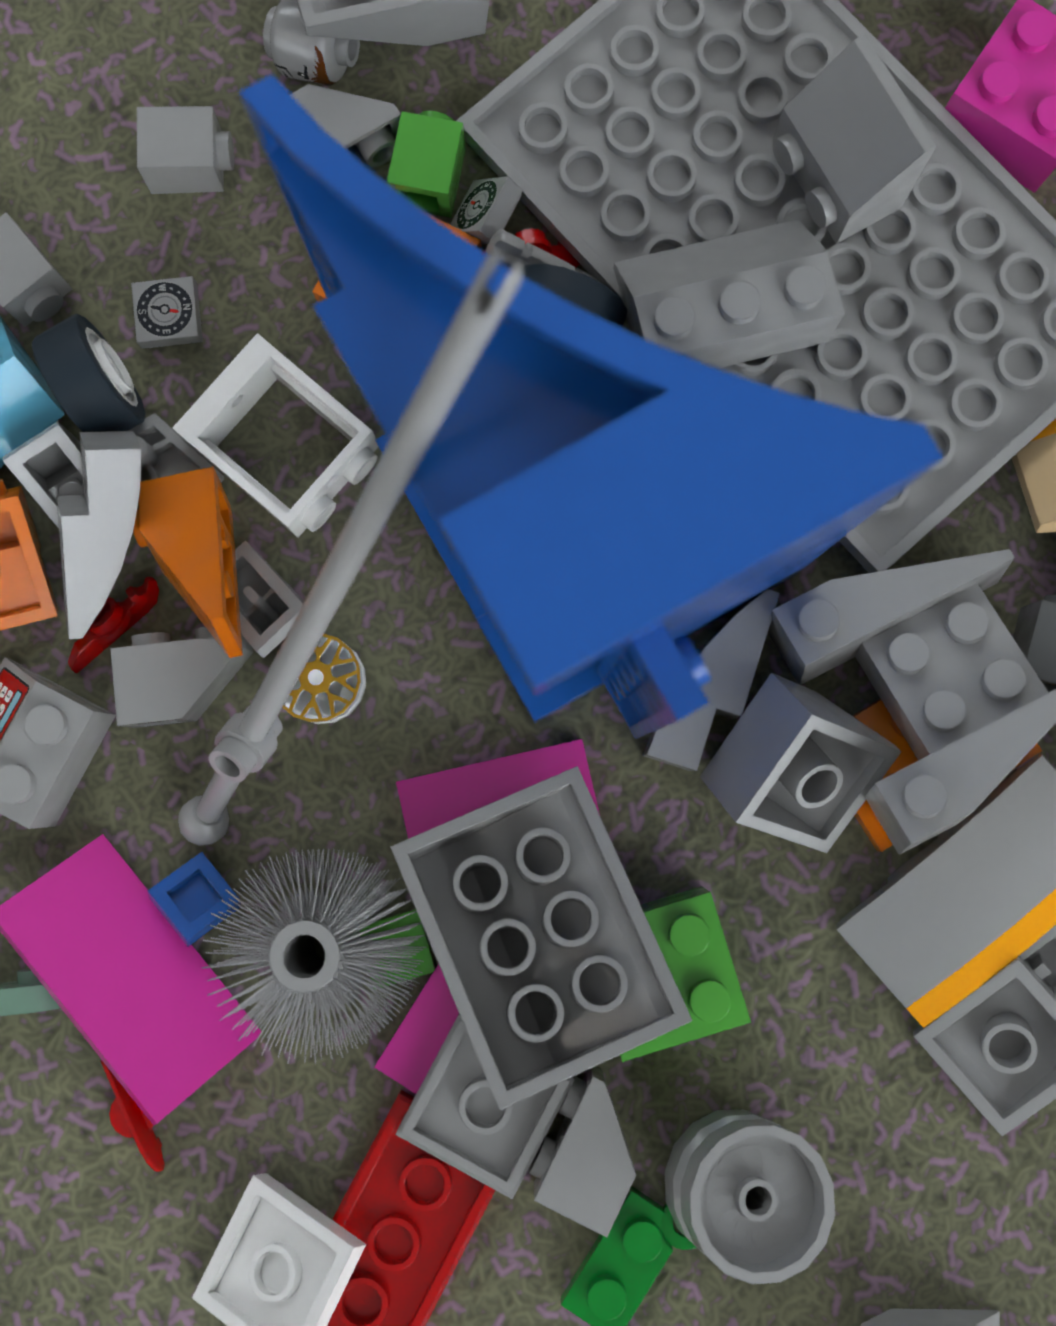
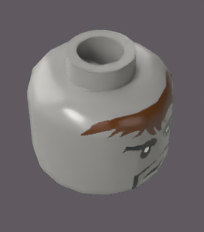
(303, 56)

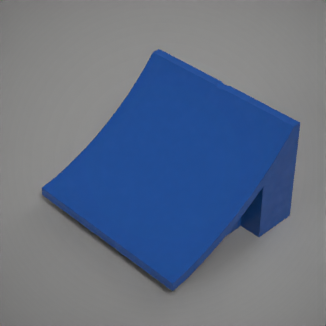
(584, 475)

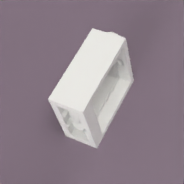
(237, 392)

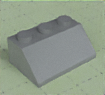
(734, 295)

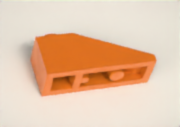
(192, 539)

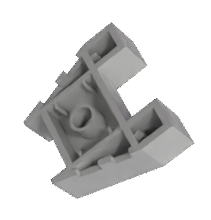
(941, 672)

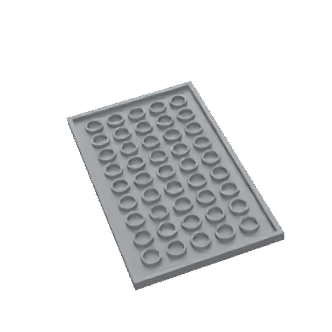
(659, 136)

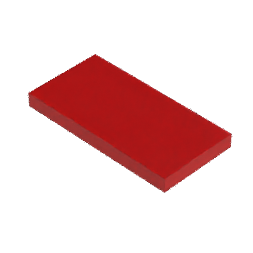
(414, 1225)

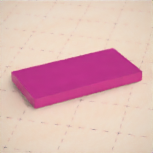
(125, 977)

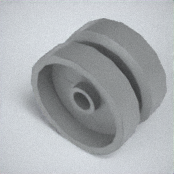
(750, 1195)

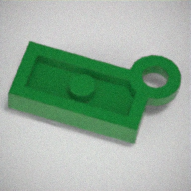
(624, 1263)

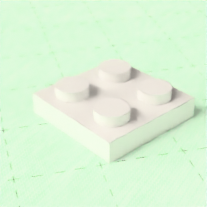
(278, 1261)

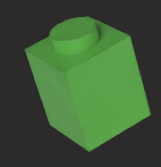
(428, 160)

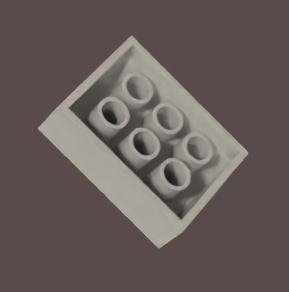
(540, 937)

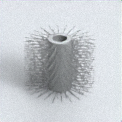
(294, 958)

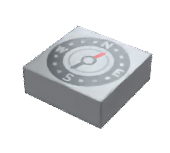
(487, 207)
(166, 312)

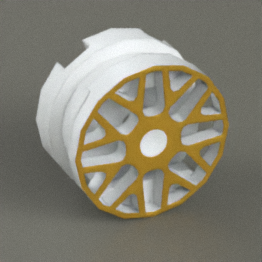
(329, 684)

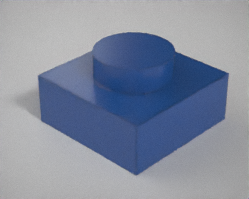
(191, 896)

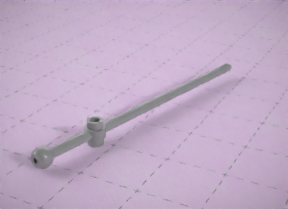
(251, 736)

